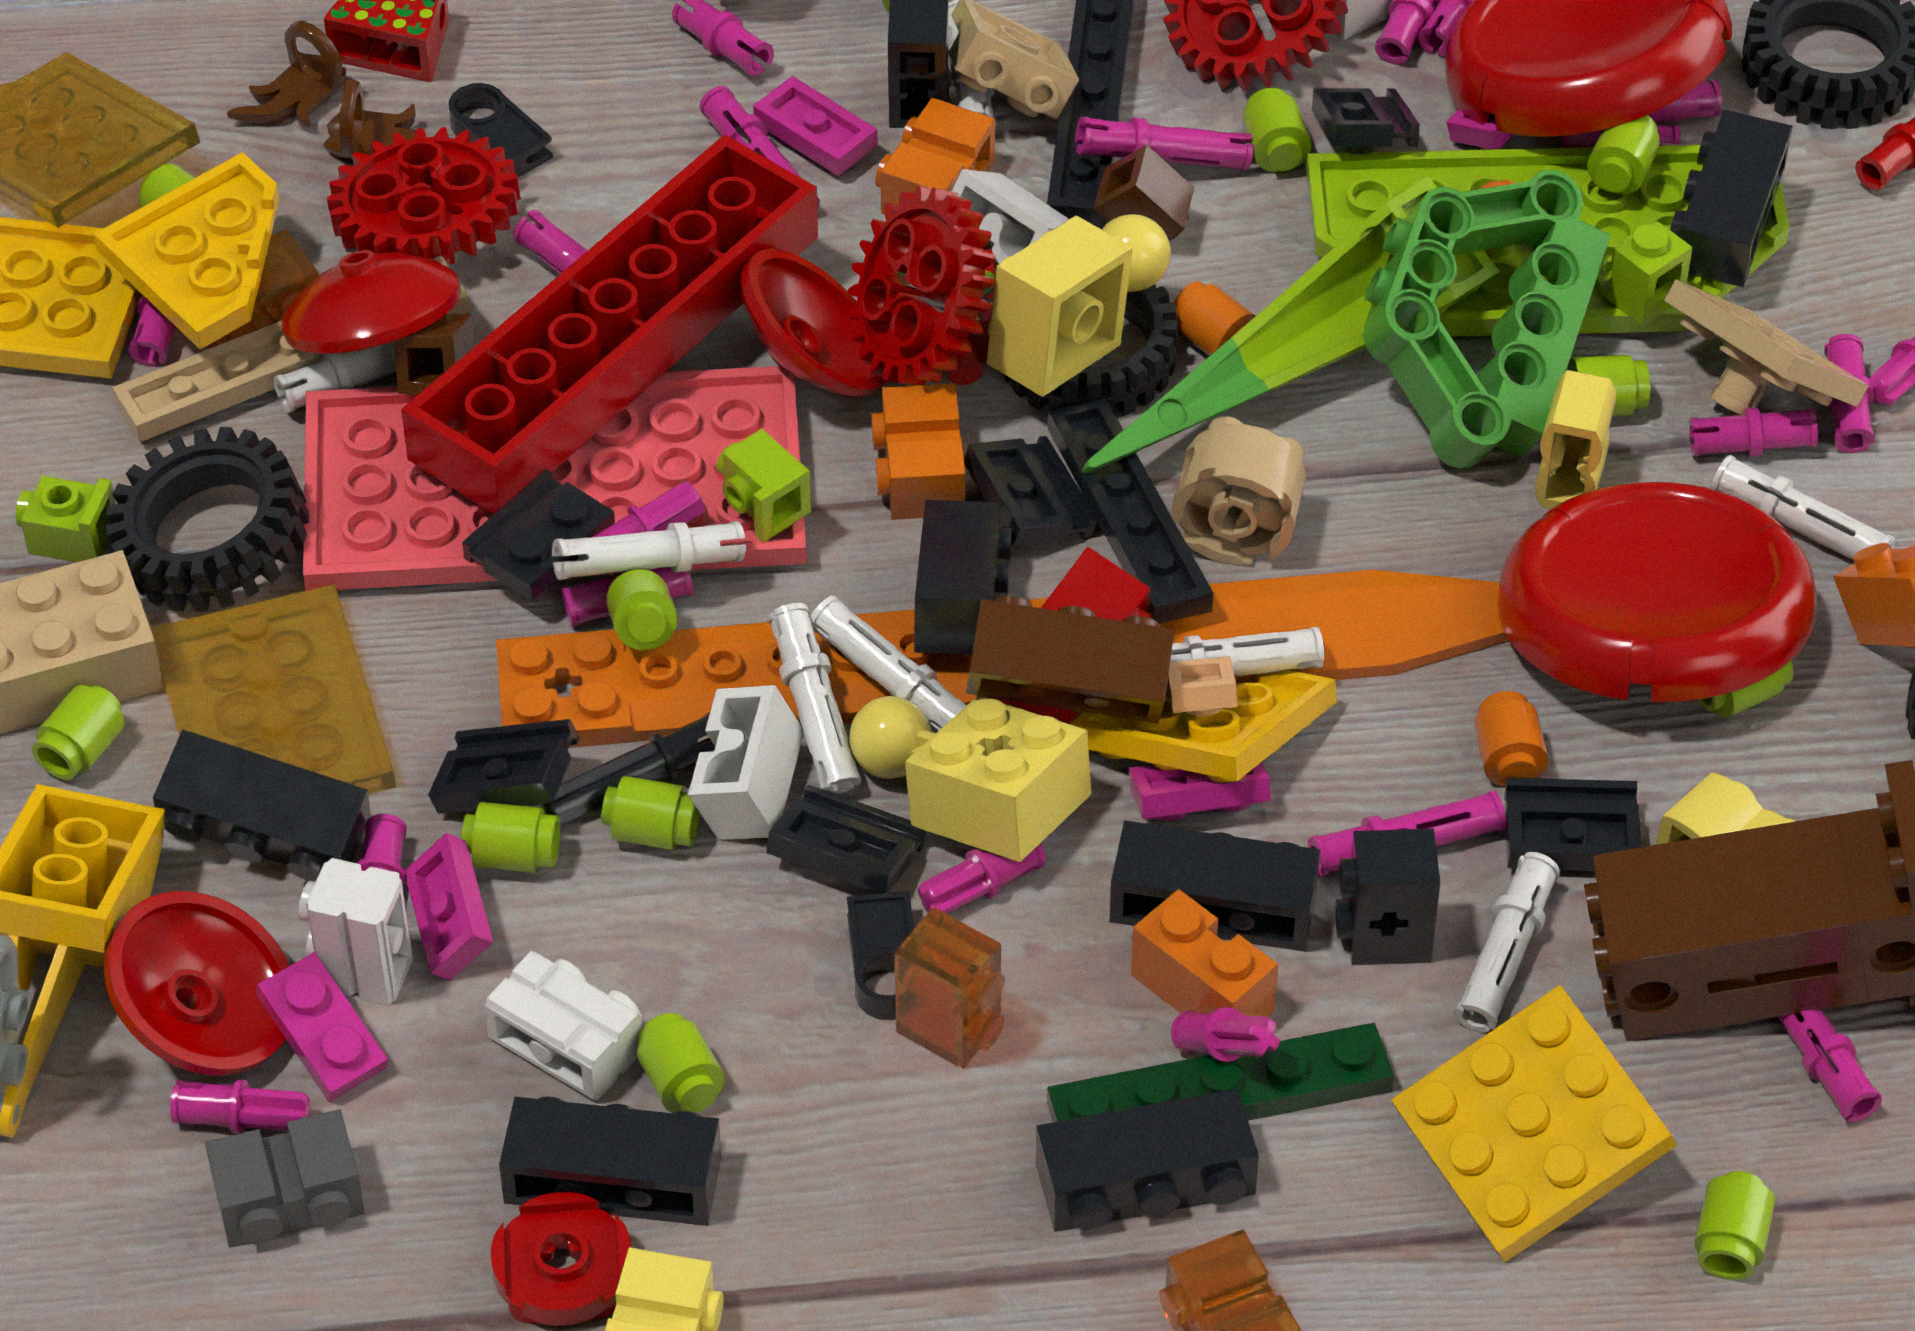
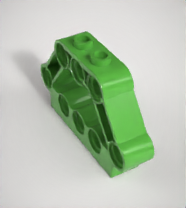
(1428, 359)

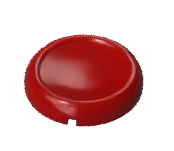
(1580, 61)
(1657, 592)

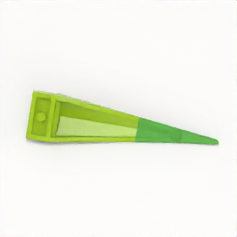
(1295, 335)

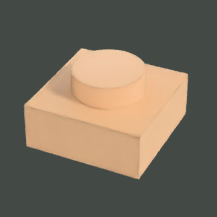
(1202, 686)

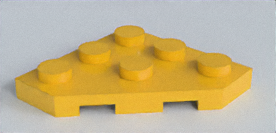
(199, 248)
(1223, 743)

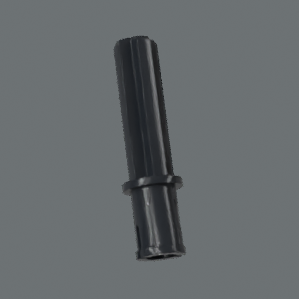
(652, 761)

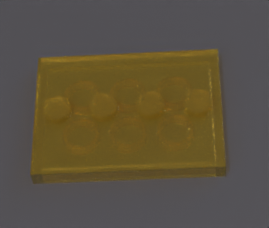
(80, 138)
(279, 685)

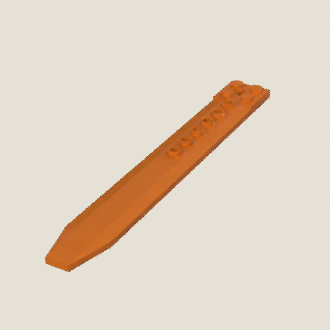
(1367, 621)

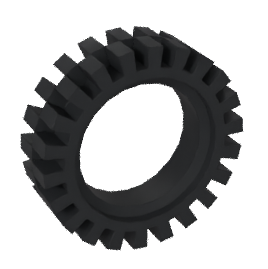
(1825, 92)
(229, 565)

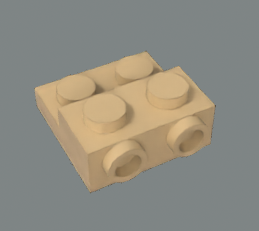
(1011, 59)

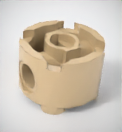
(1239, 492)

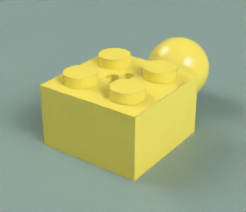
(1067, 295)
(985, 777)

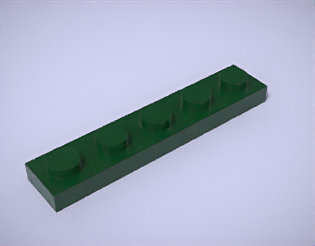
(1293, 1078)

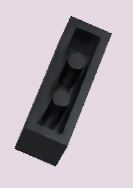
(1732, 195)
(959, 563)
(260, 806)
(1246, 883)
(618, 1155)
(1146, 1160)

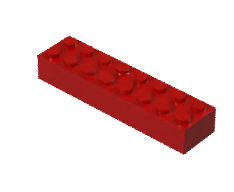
(607, 325)

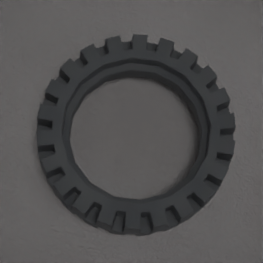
(1131, 378)

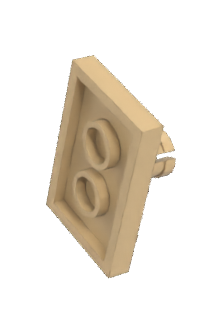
(1759, 354)

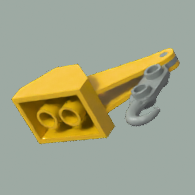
(64, 887)

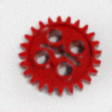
(1209, 34)
(424, 196)
(942, 253)

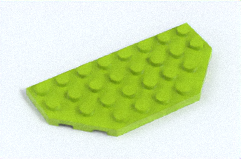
(1353, 186)

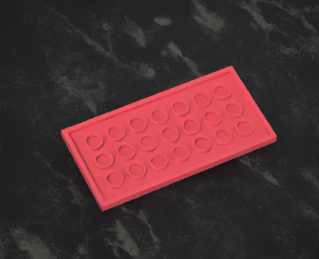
(397, 525)

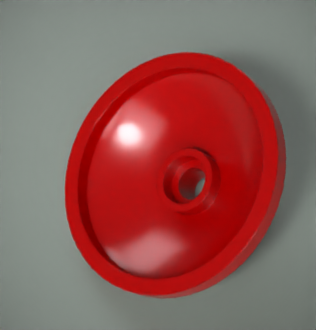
(369, 302)
(805, 322)
(210, 960)

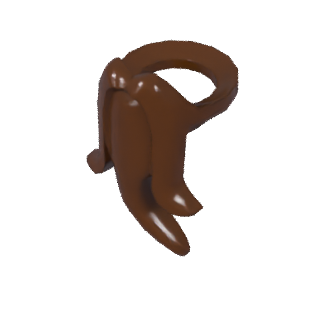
(302, 85)
(355, 128)

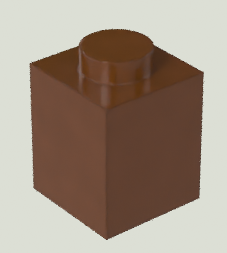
(1145, 187)
(432, 351)

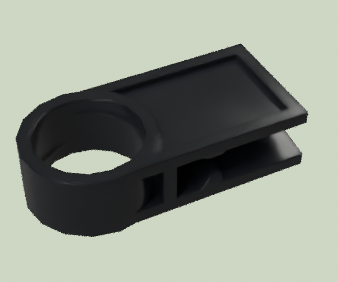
(507, 127)
(876, 931)

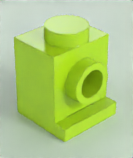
(1644, 263)
(765, 483)
(65, 518)

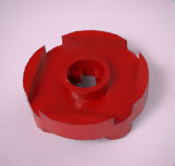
(559, 1294)

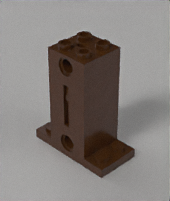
(1760, 919)

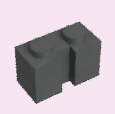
(285, 1179)

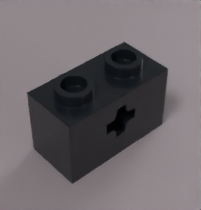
(916, 57)
(1389, 896)

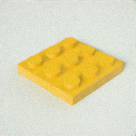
(60, 300)
(1533, 1123)

